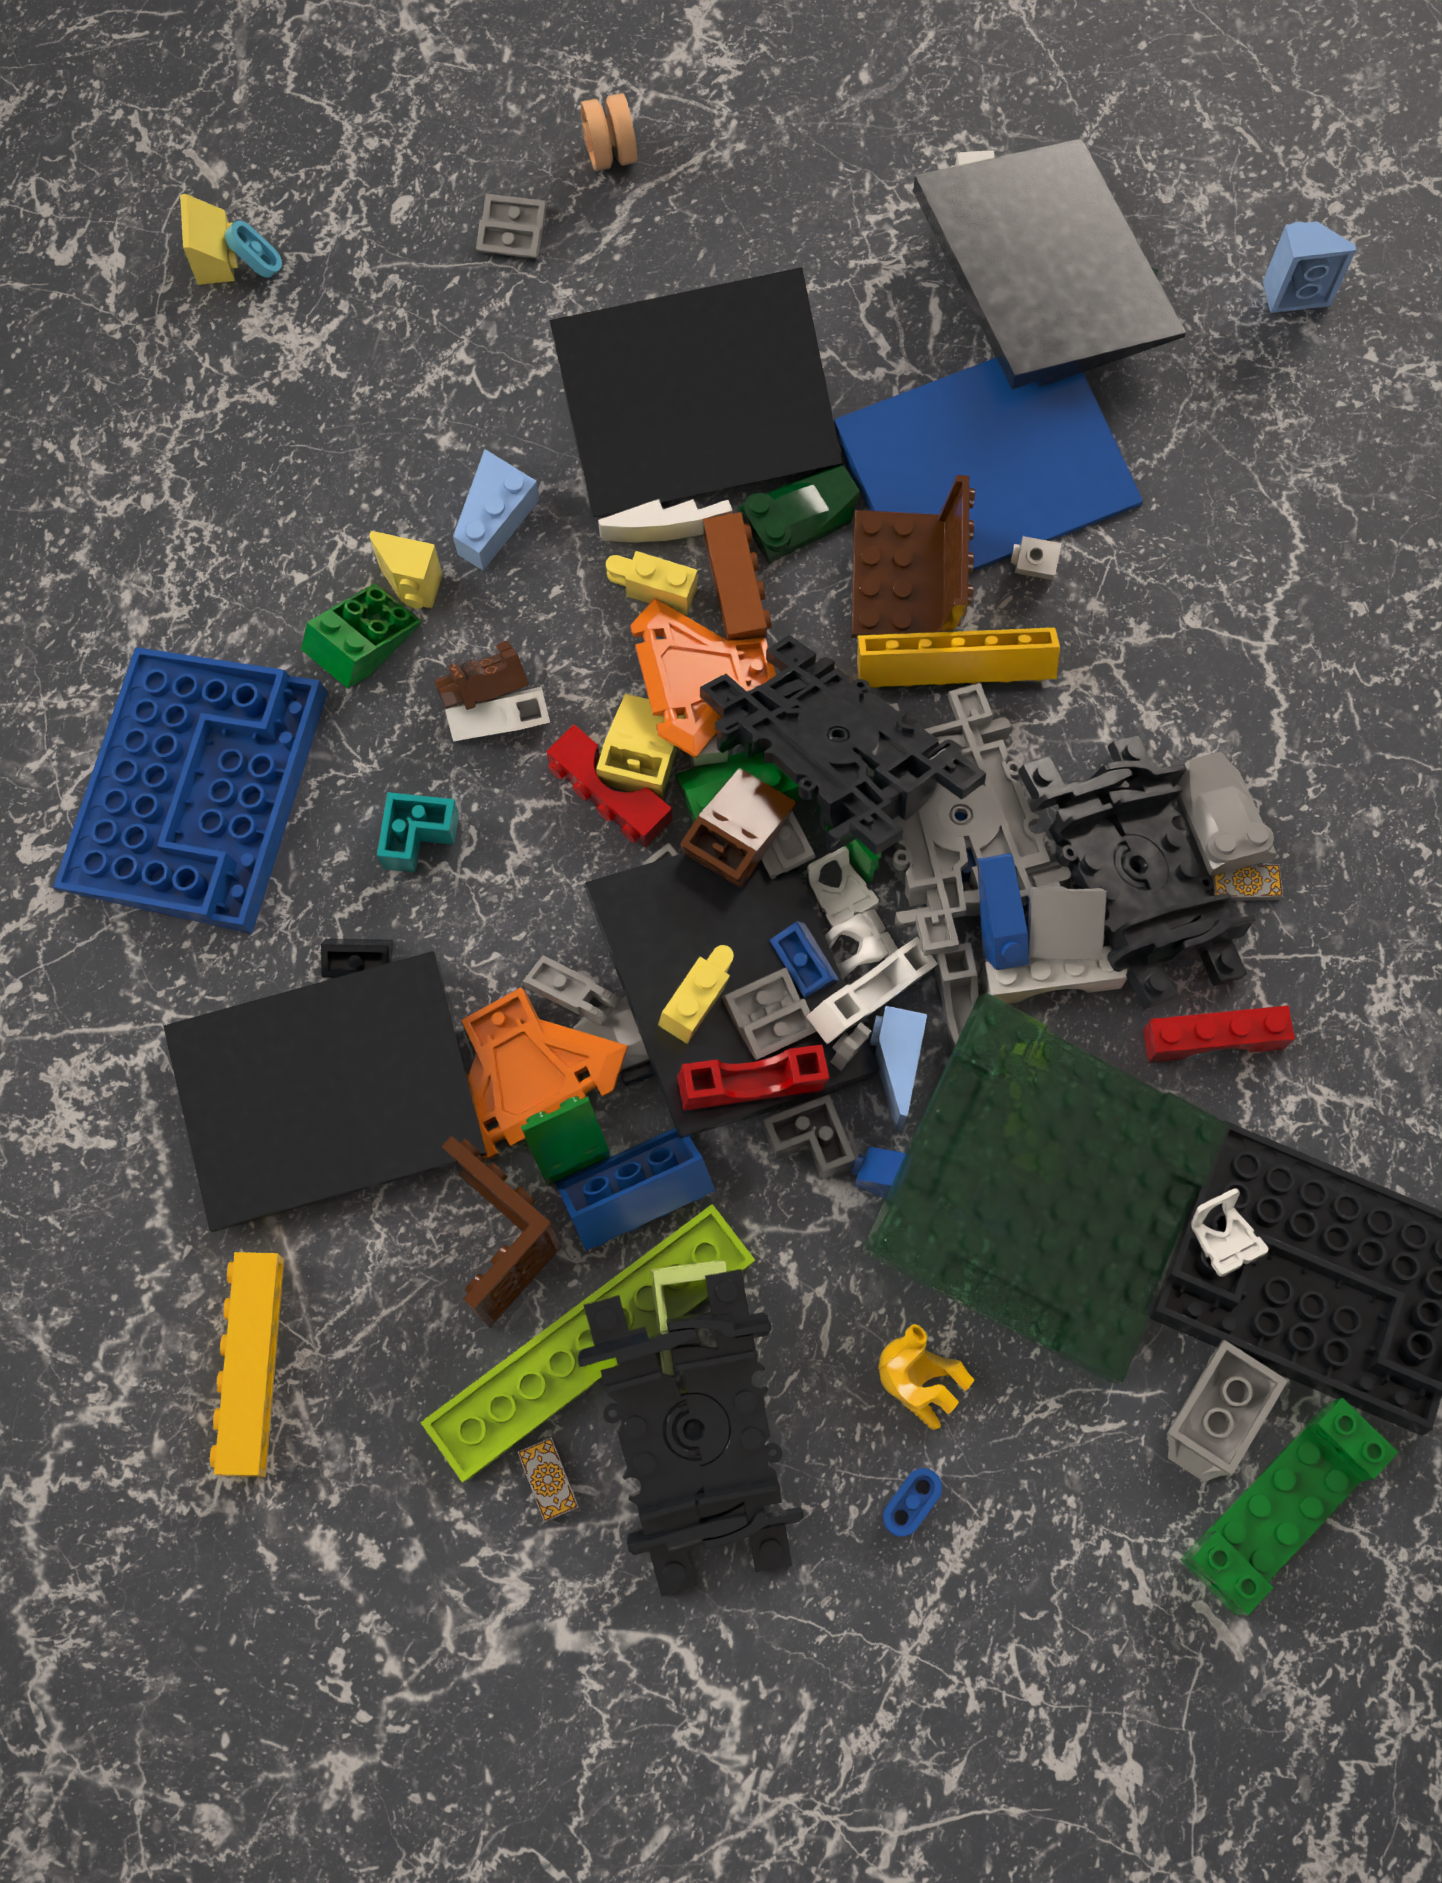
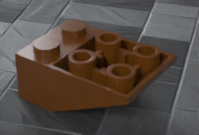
(737, 827)

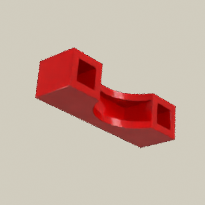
(637, 812)
(1239, 1029)
(722, 1083)

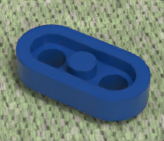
(911, 1502)

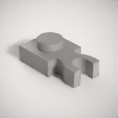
(849, 1045)

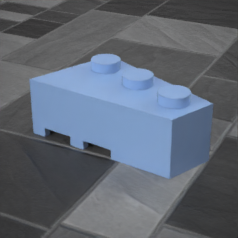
(493, 509)

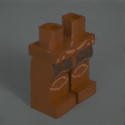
(482, 679)

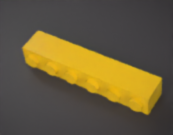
(958, 657)
(248, 1365)

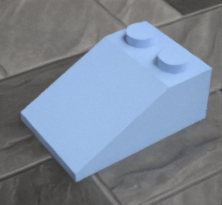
(897, 1052)

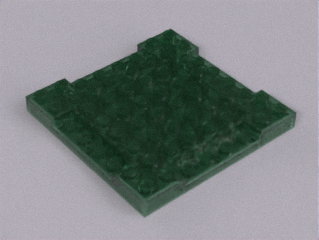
(1045, 1189)

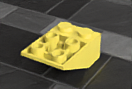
(634, 752)

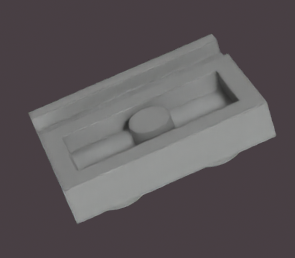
(787, 849)

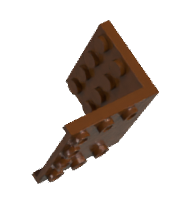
(913, 567)
(512, 1266)

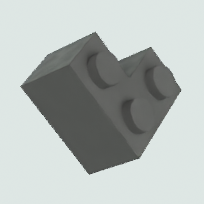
(811, 1127)

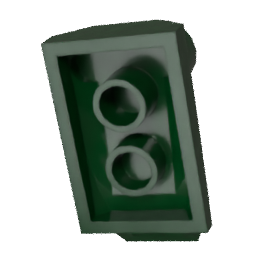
(800, 511)

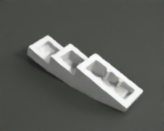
(653, 523)

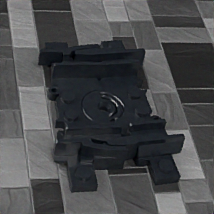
(796, 725)
(1165, 906)
(722, 1458)

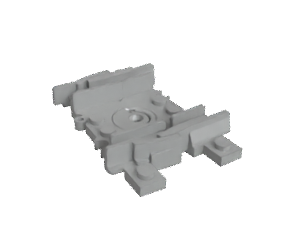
(995, 825)

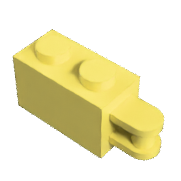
(654, 577)
(697, 994)

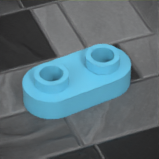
(253, 249)

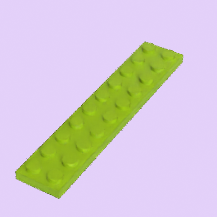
(546, 1371)

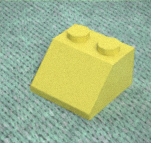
(205, 241)
(409, 568)

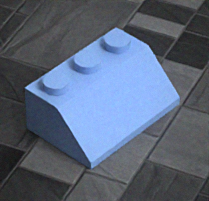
(1306, 267)

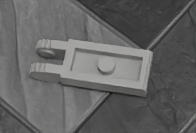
(569, 989)

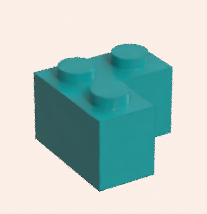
(408, 822)

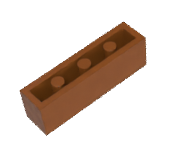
(735, 577)

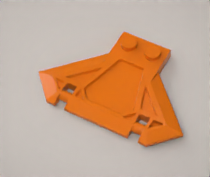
(686, 661)
(531, 1066)

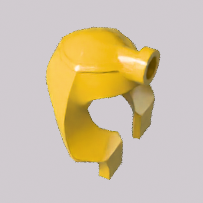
(908, 1365)

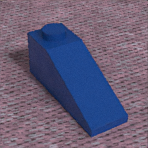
(1002, 913)

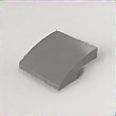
(511, 226)
(1066, 923)
(769, 1013)

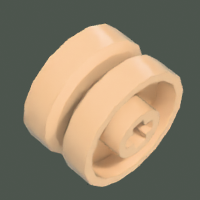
(606, 132)

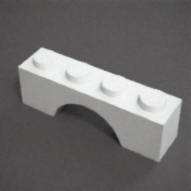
(1047, 975)
(871, 991)

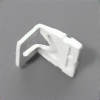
(850, 897)
(869, 932)
(1234, 1245)

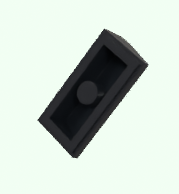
(349, 956)

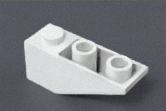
(499, 715)

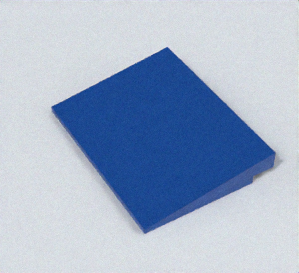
(1031, 454)
(193, 788)

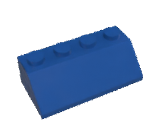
(634, 1187)

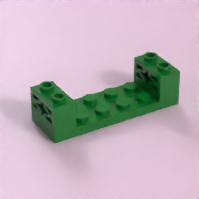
(1287, 1505)

